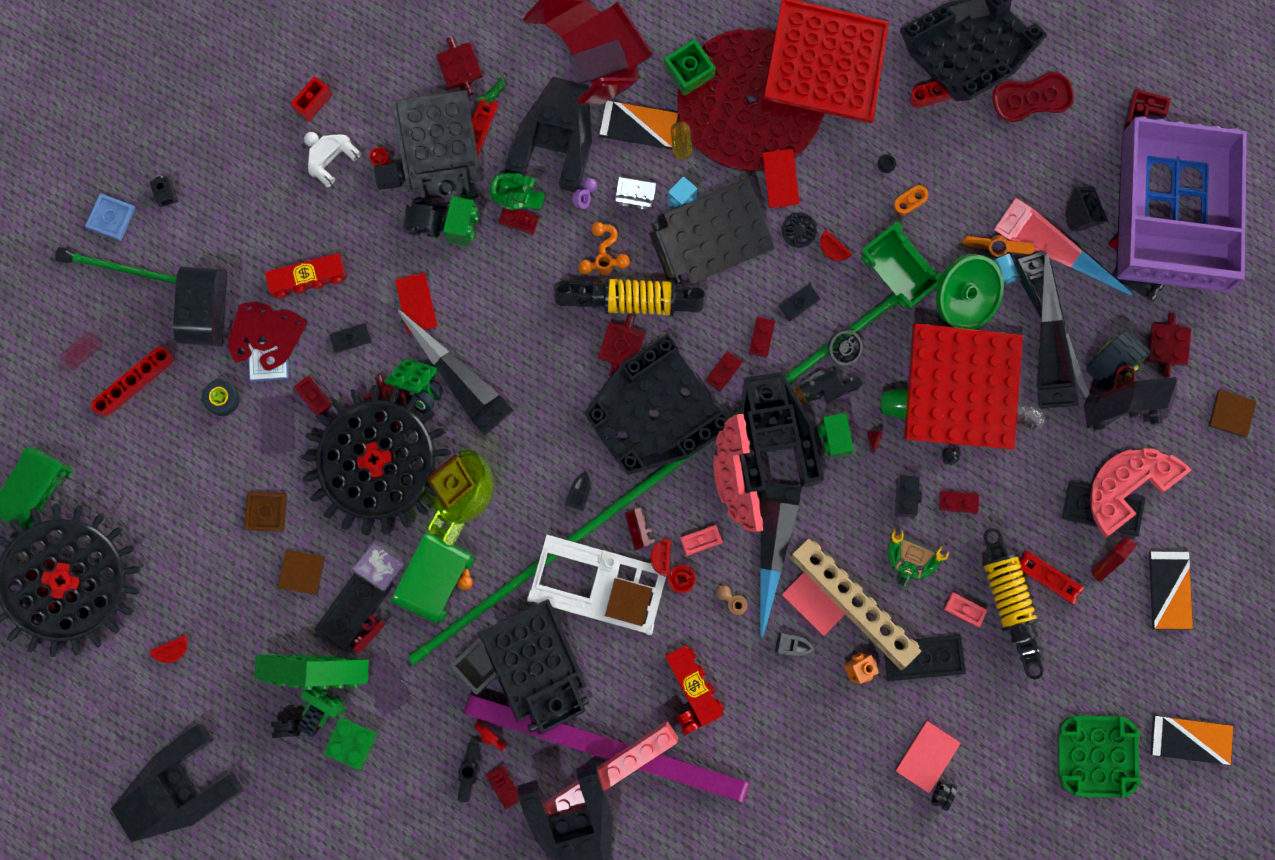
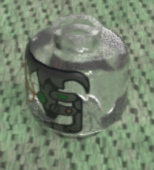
(1030, 416)

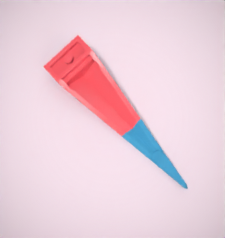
(1026, 225)

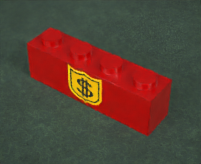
(305, 275)
(694, 686)

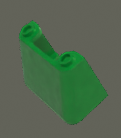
(901, 266)
(30, 485)
(431, 578)

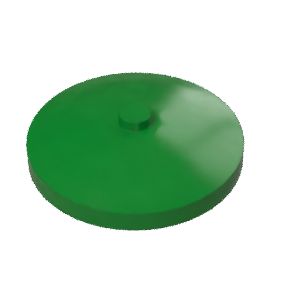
(969, 292)

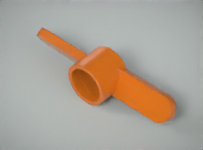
(1011, 246)

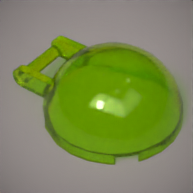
(470, 505)

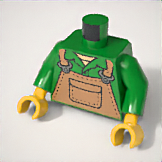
(912, 560)

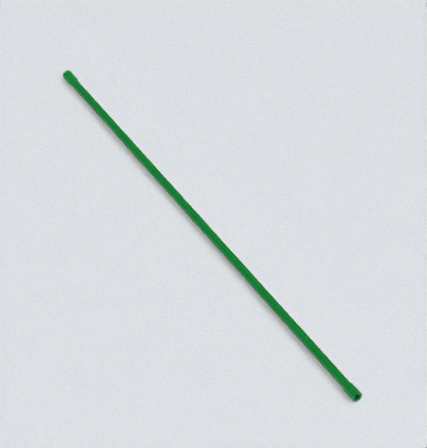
(424, 650)

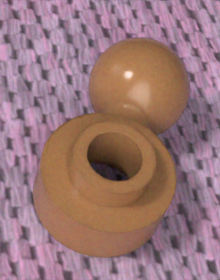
(724, 593)

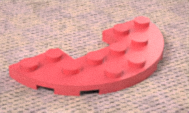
(728, 475)
(1123, 476)

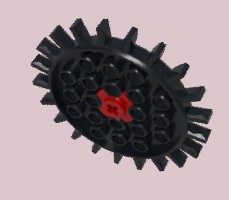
(329, 470)
(70, 532)

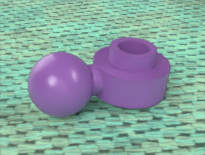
(581, 197)

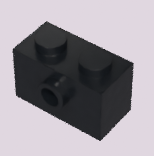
(907, 496)

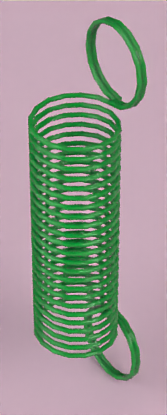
(500, 88)

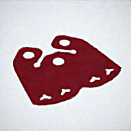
(269, 324)

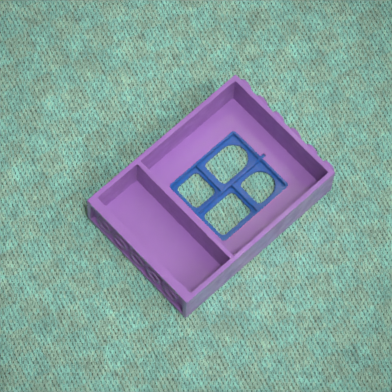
(1175, 250)

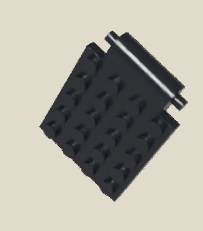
(437, 146)
(711, 233)
(535, 667)

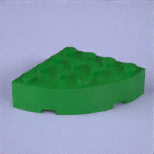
(310, 671)

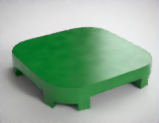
(1098, 756)

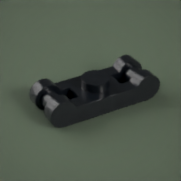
(1139, 287)

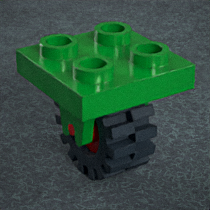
(319, 710)

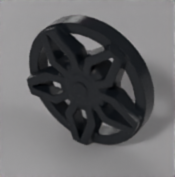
(799, 230)
(845, 347)

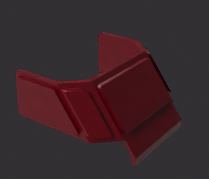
(585, 28)

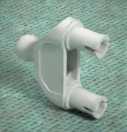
(324, 151)

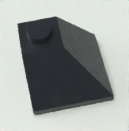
(1084, 209)

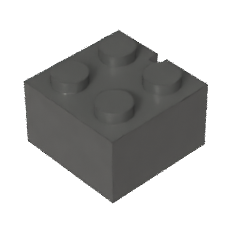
(475, 667)

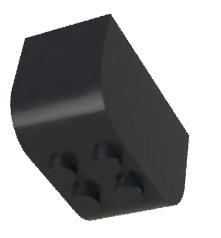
(200, 306)

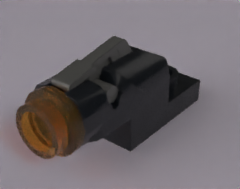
(825, 385)

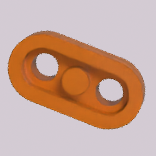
(910, 200)

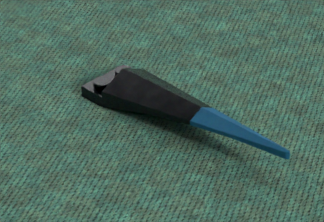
(778, 512)

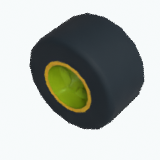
(216, 392)

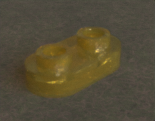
(681, 140)

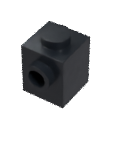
(388, 176)
(163, 191)

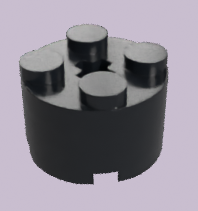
(423, 219)

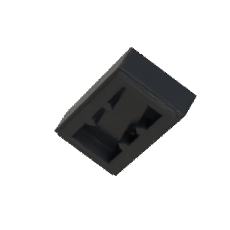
(799, 302)
(350, 338)

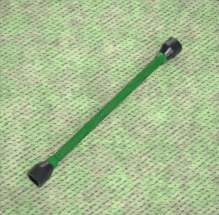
(68, 256)

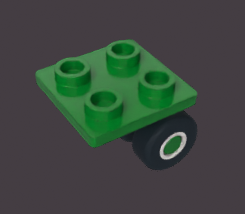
(416, 378)

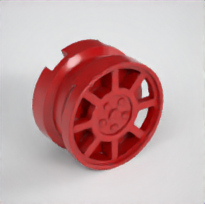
(681, 579)

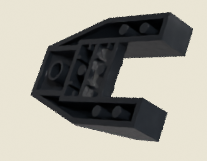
(556, 125)
(1145, 397)
(776, 423)
(164, 796)
(575, 832)

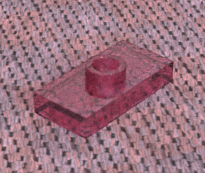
(81, 350)

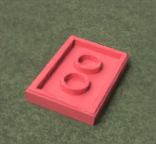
(813, 604)
(927, 757)

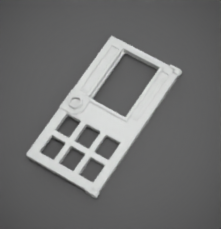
(608, 568)

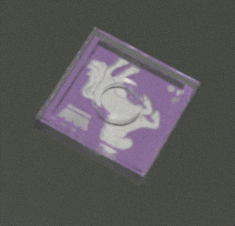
(379, 565)

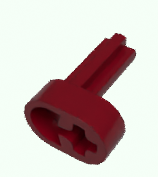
(1121, 380)

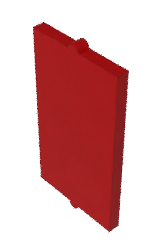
(780, 178)
(416, 301)

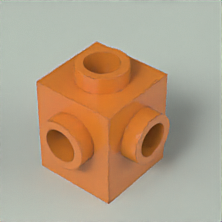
(861, 668)

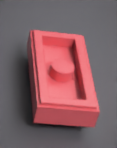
(701, 540)
(965, 610)

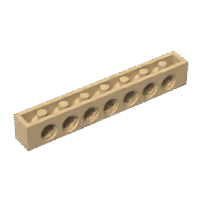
(857, 615)

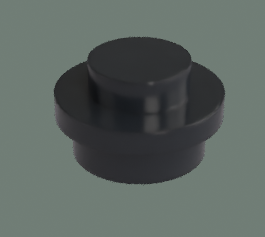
(886, 163)
(951, 456)

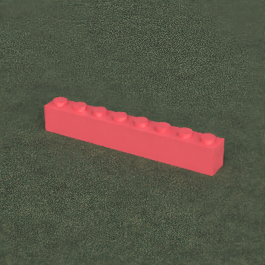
(618, 766)

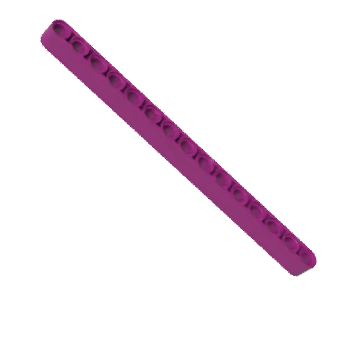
(607, 748)

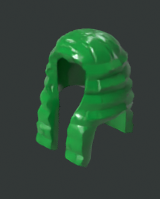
(514, 193)

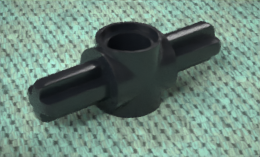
(466, 783)

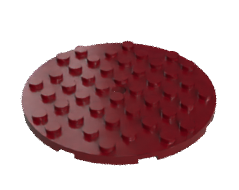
(724, 122)

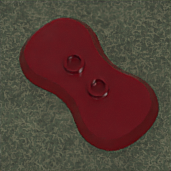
(1047, 93)

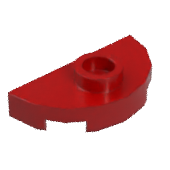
(833, 248)
(661, 557)
(171, 651)
(488, 736)

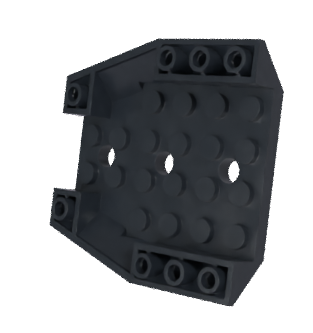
(957, 28)
(653, 383)

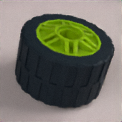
(1123, 350)

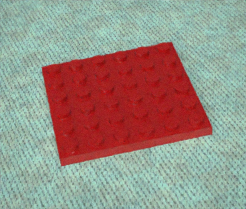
(826, 60)
(963, 387)

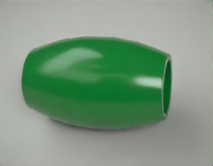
(894, 403)

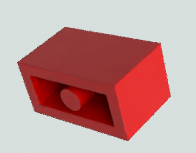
(311, 99)

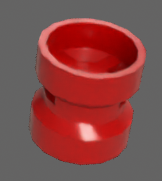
(379, 154)
(685, 718)

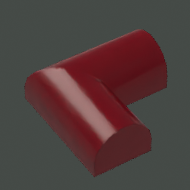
(1144, 103)
(1113, 559)

